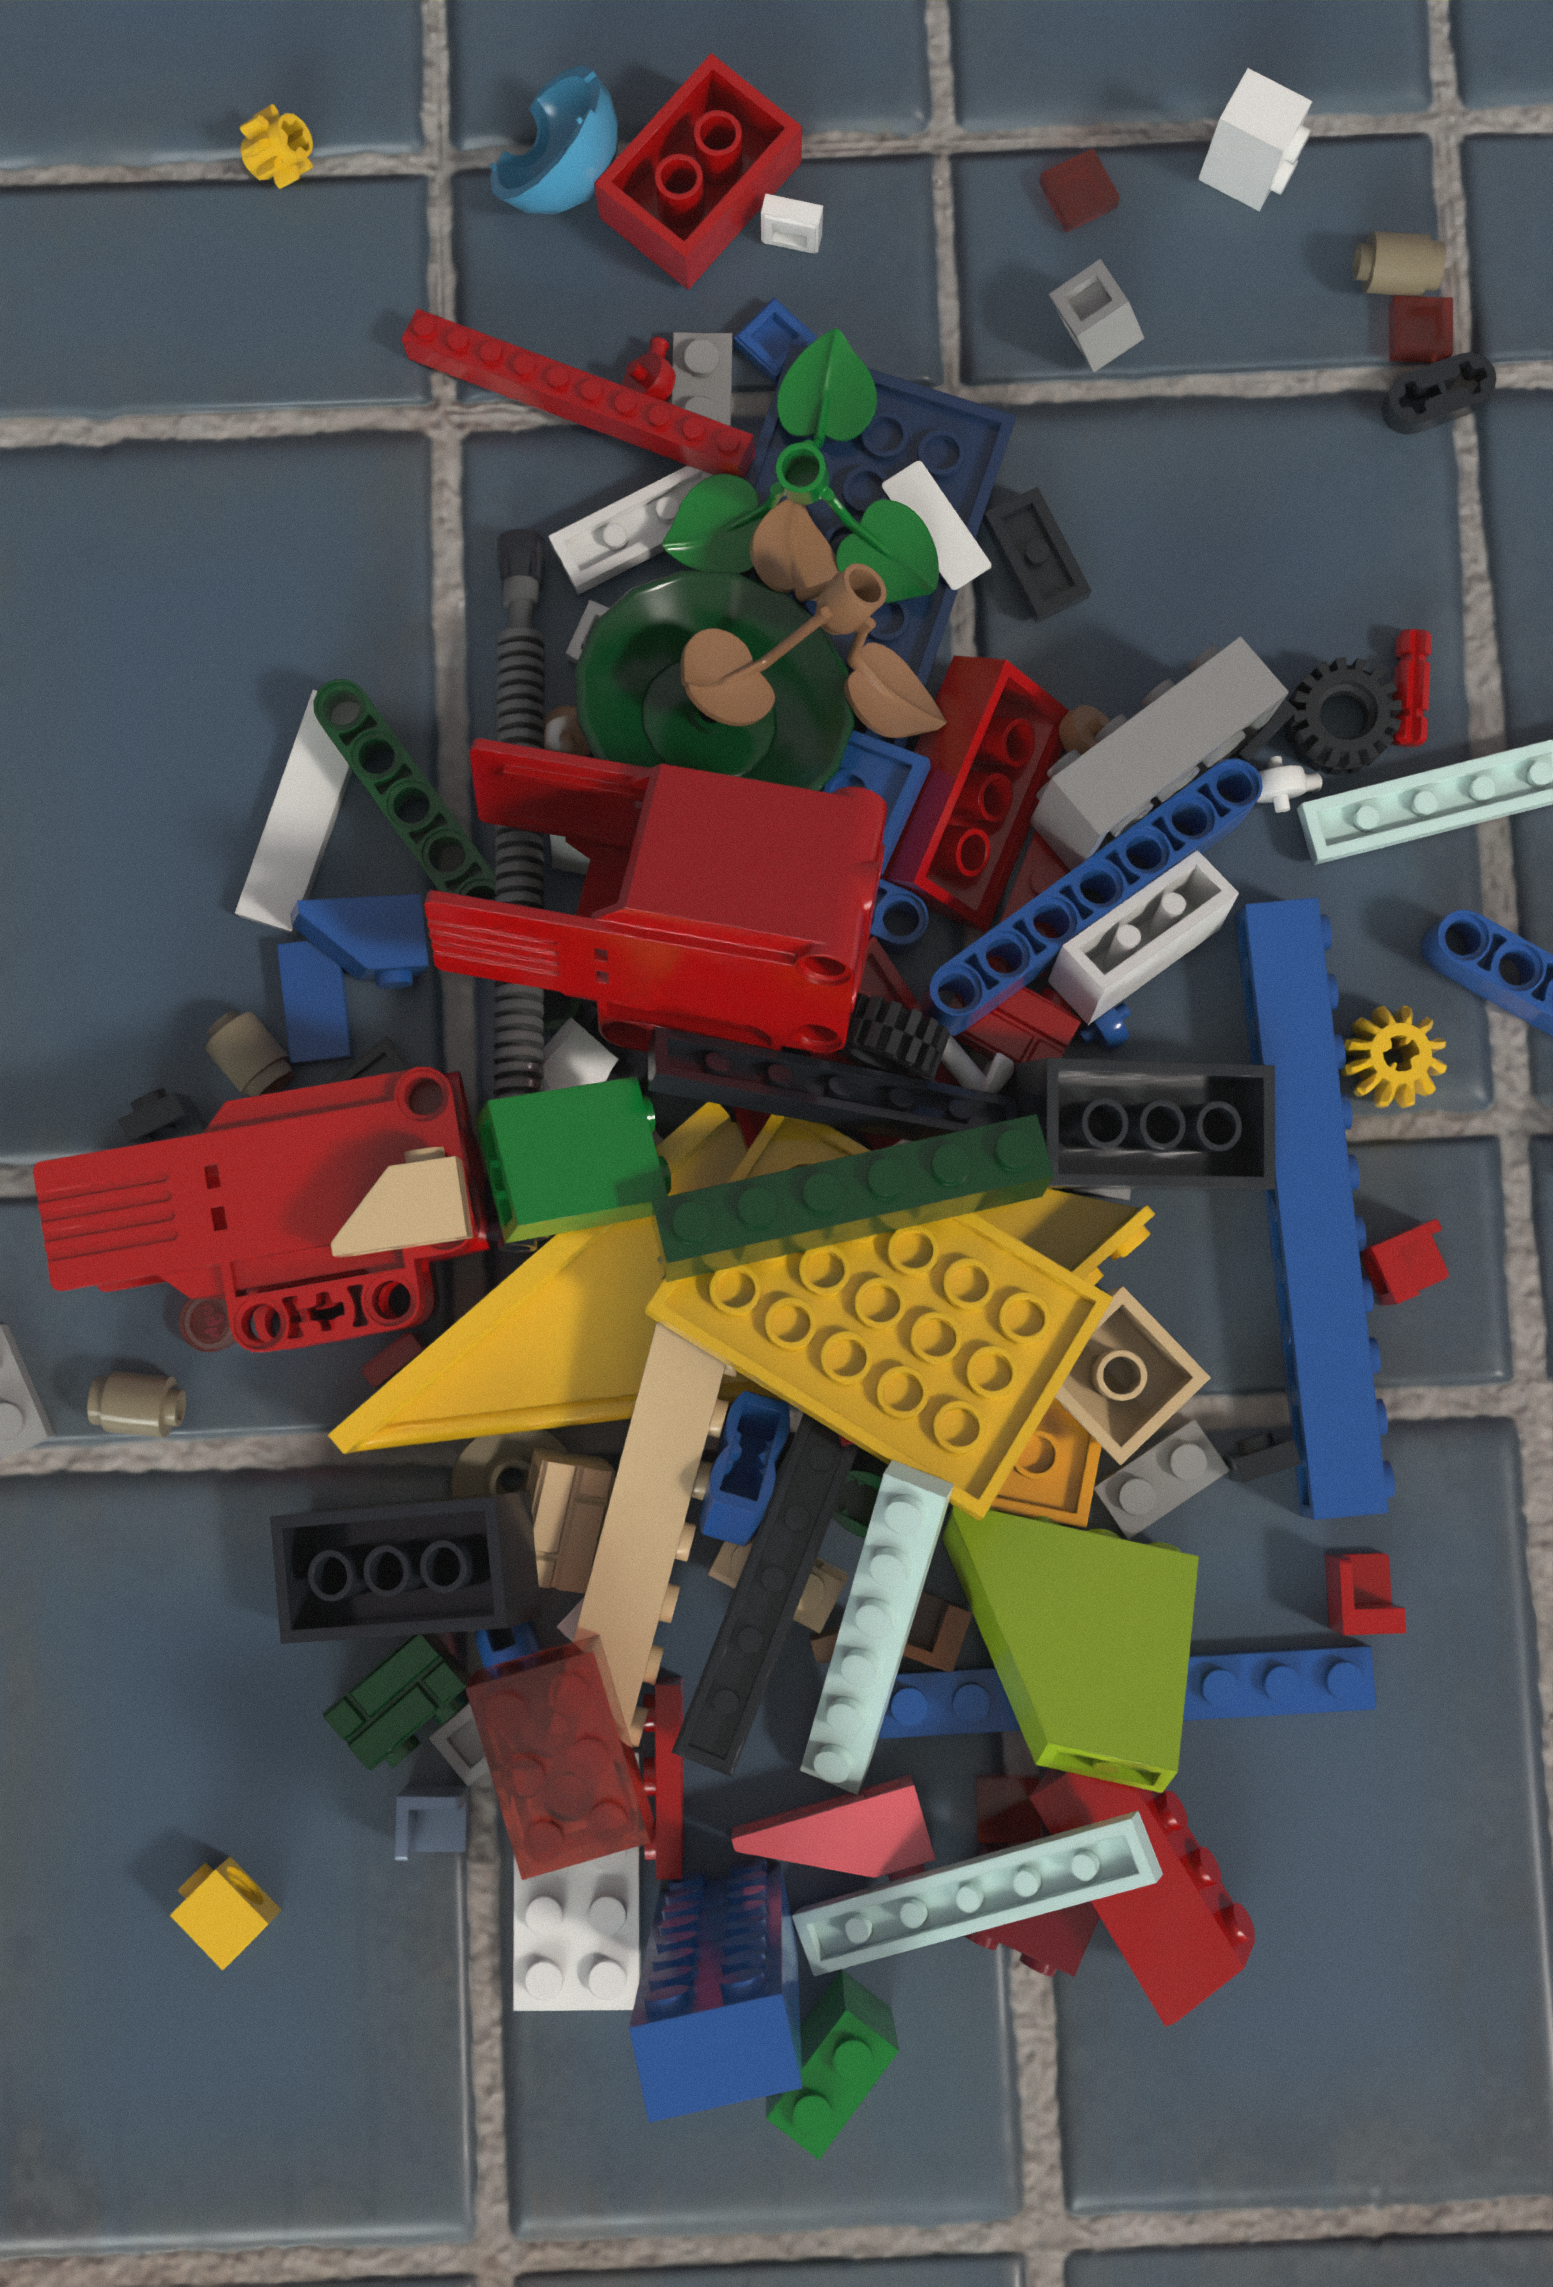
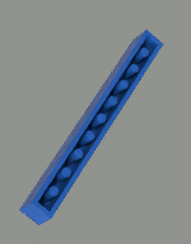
(1312, 1213)

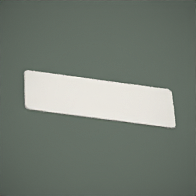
(956, 548)

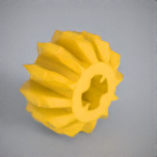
(1393, 1080)

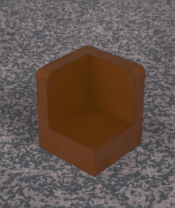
(937, 1631)

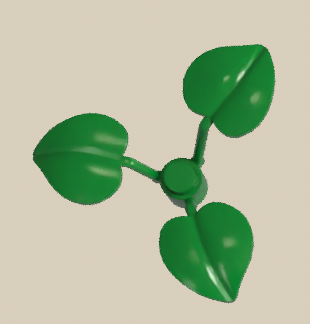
(820, 396)

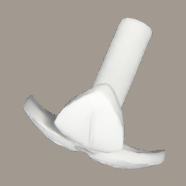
(970, 1076)

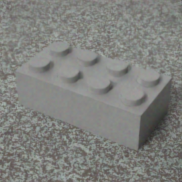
(1156, 751)

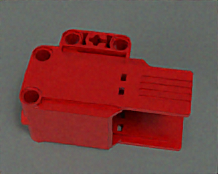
(709, 916)
(259, 1201)

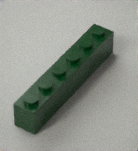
(851, 1197)

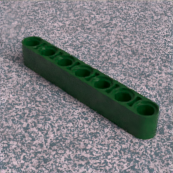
(400, 784)

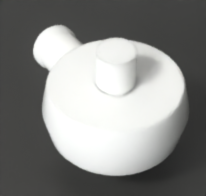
(1285, 783)

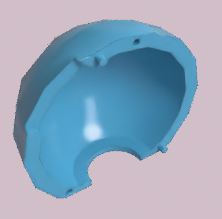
(570, 150)

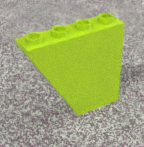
(1083, 1640)

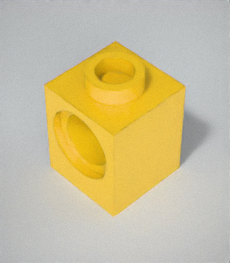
(223, 1910)

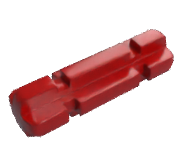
(1412, 686)

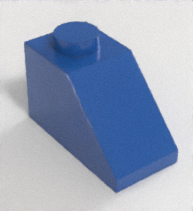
(368, 935)

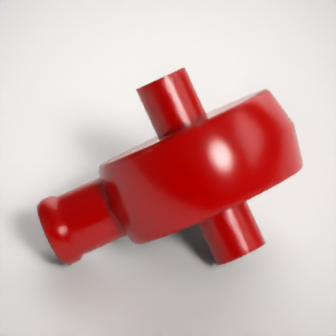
(652, 372)

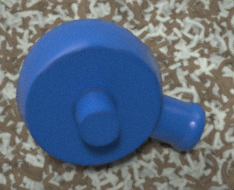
(1108, 1029)

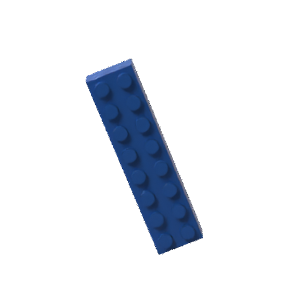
(718, 1993)

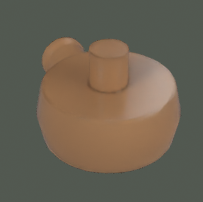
(1080, 728)
(564, 733)

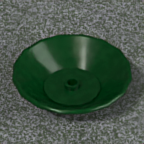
(640, 711)

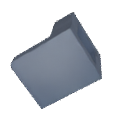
(431, 1819)

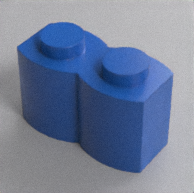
(744, 1468)

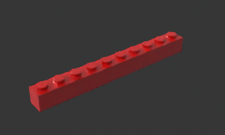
(578, 396)

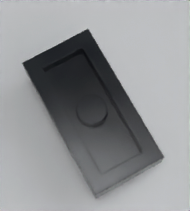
(1036, 555)

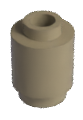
(1399, 263)
(248, 1054)
(136, 1403)

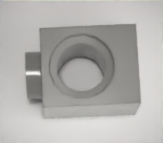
(1097, 315)

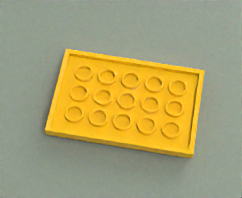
(903, 1341)

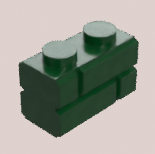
(397, 1699)

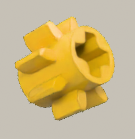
(276, 146)

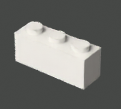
(1142, 937)

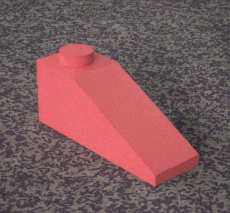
(850, 1833)

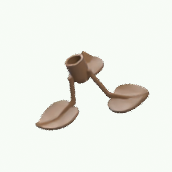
(797, 557)

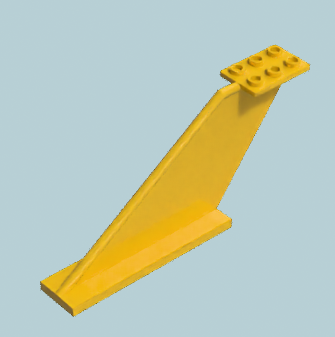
(571, 1326)

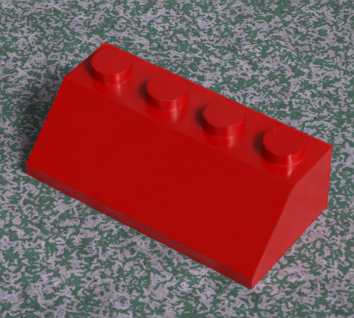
(978, 789)
(1174, 1934)

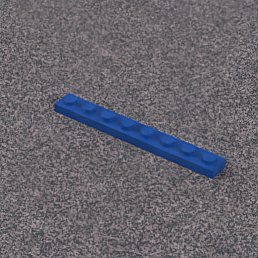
(1216, 1688)

